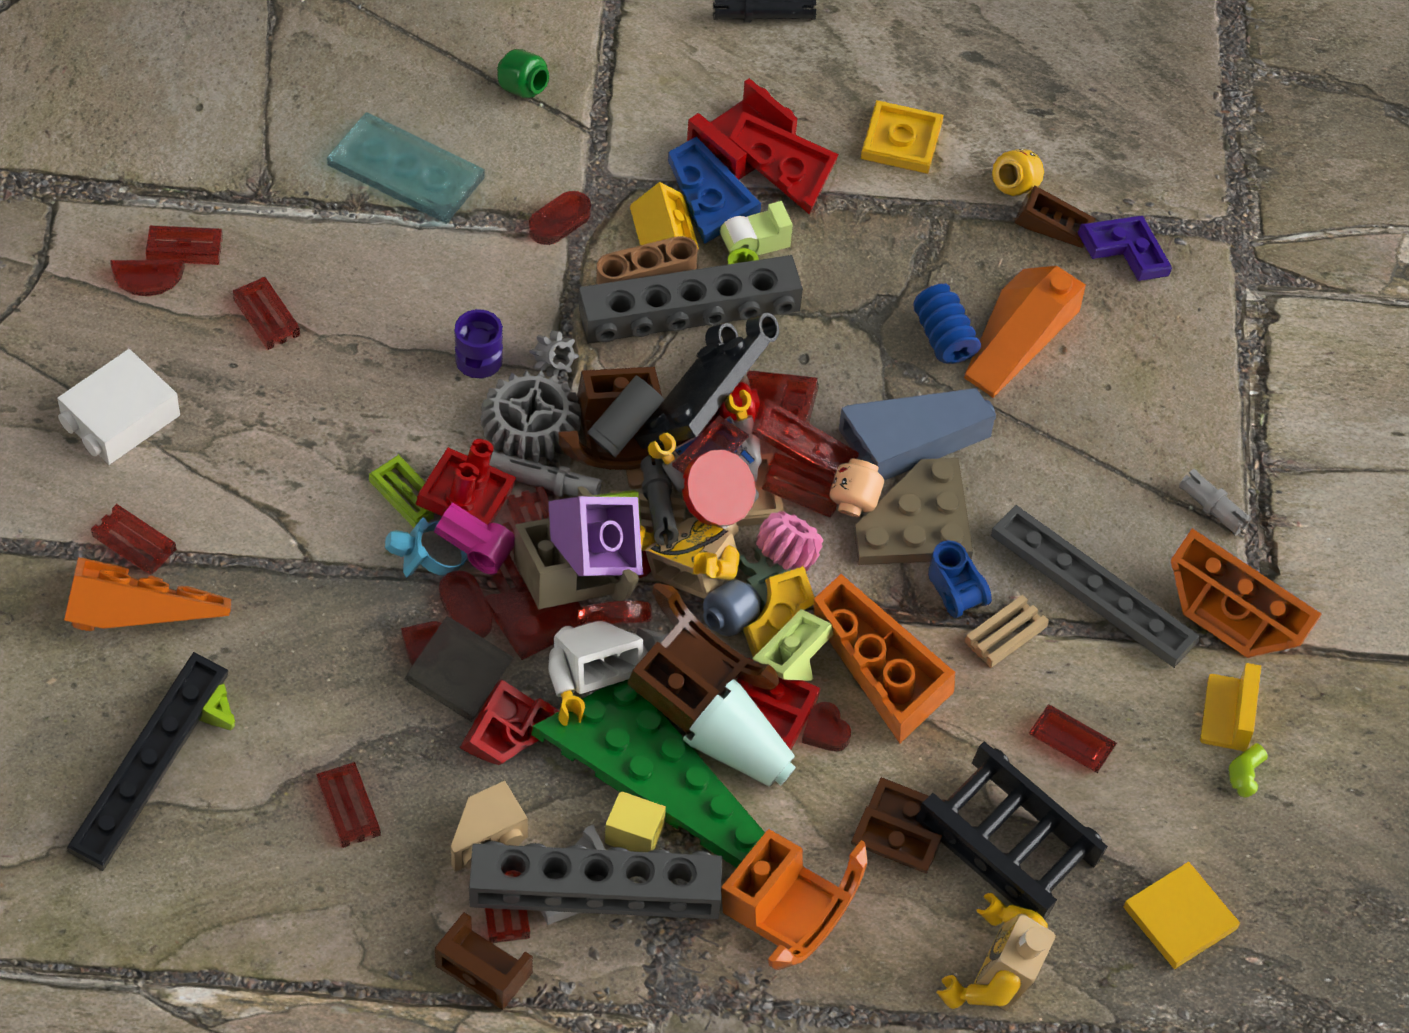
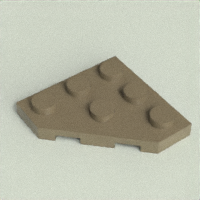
(916, 516)

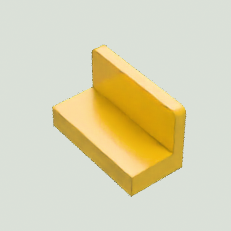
(661, 215)
(1231, 709)

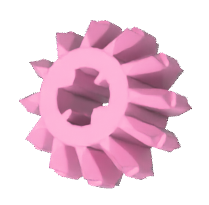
(789, 541)

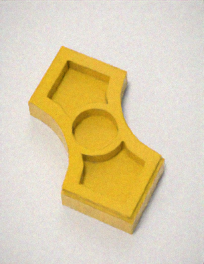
(785, 597)

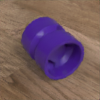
(478, 343)

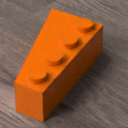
(885, 659)

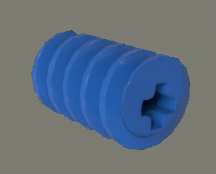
(946, 324)

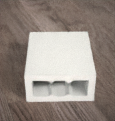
(118, 407)

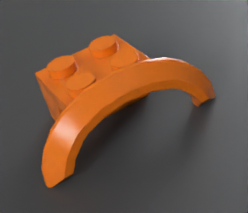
(787, 901)

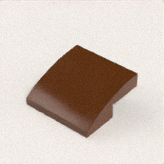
(891, 827)

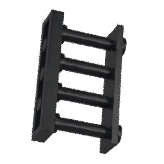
(1001, 868)

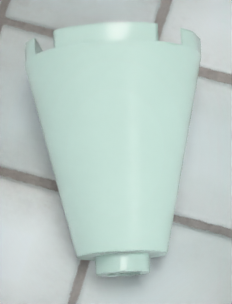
(741, 737)

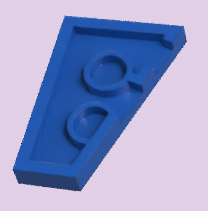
(709, 188)

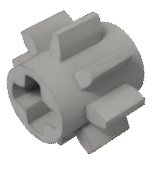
(563, 353)

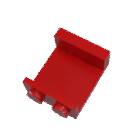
(716, 133)

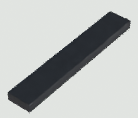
(146, 762)

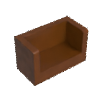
(481, 963)

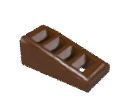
(1040, 223)

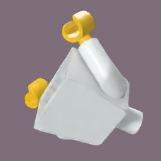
(591, 659)

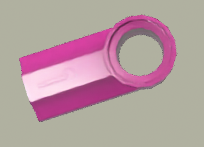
(485, 544)

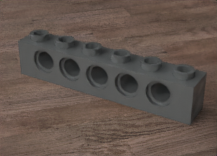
(689, 299)
(578, 894)

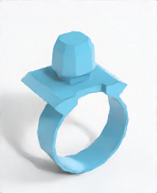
(414, 554)

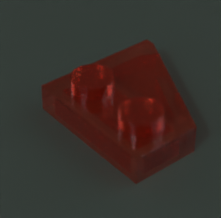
(790, 392)
(526, 625)

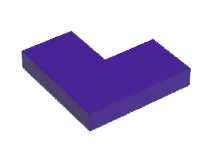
(1128, 238)

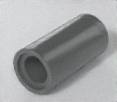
(625, 416)

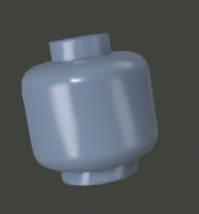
(731, 607)

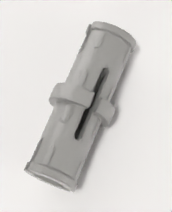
(1215, 502)

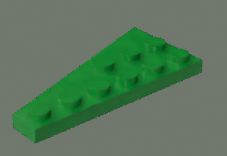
(646, 757)

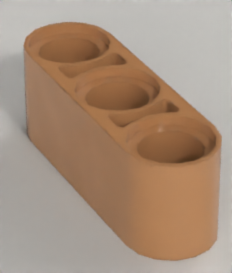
(648, 260)

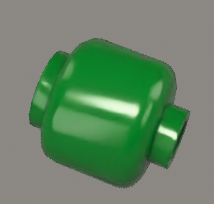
(523, 73)

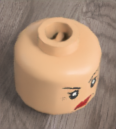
(856, 487)

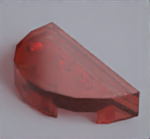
(147, 276)
(615, 612)

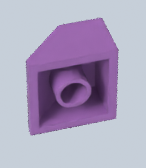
(597, 534)

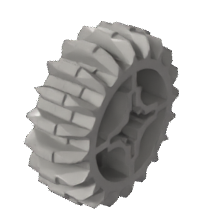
(528, 415)

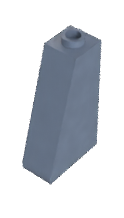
(914, 428)

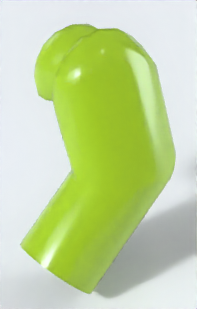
(1242, 770)

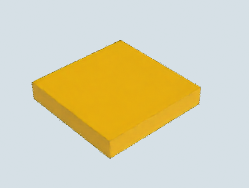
(902, 137)
(1181, 915)

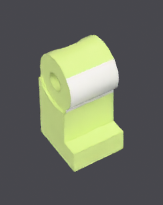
(759, 232)

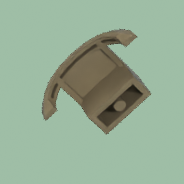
(552, 577)

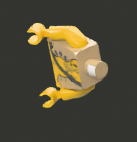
(697, 560)
(1011, 961)

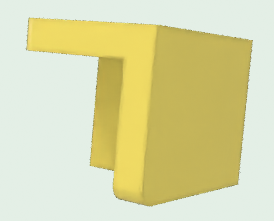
(634, 823)

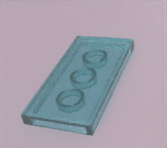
(406, 167)

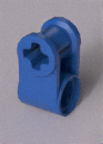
(960, 585)

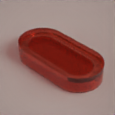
(559, 217)
(465, 602)

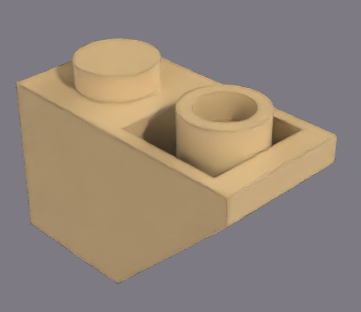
(488, 817)

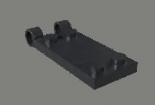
(709, 380)

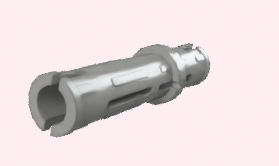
(558, 480)

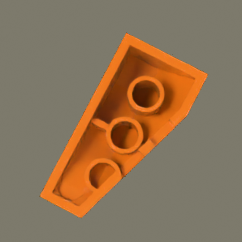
(1023, 323)
(110, 598)

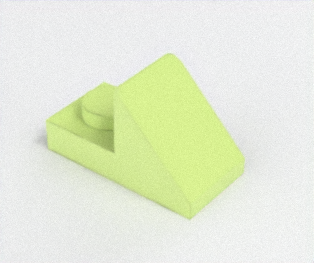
(794, 646)

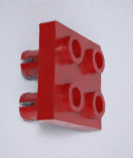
(467, 483)

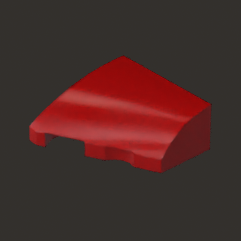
(505, 724)

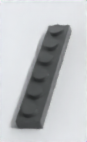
(1095, 586)

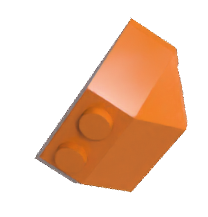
(1238, 600)

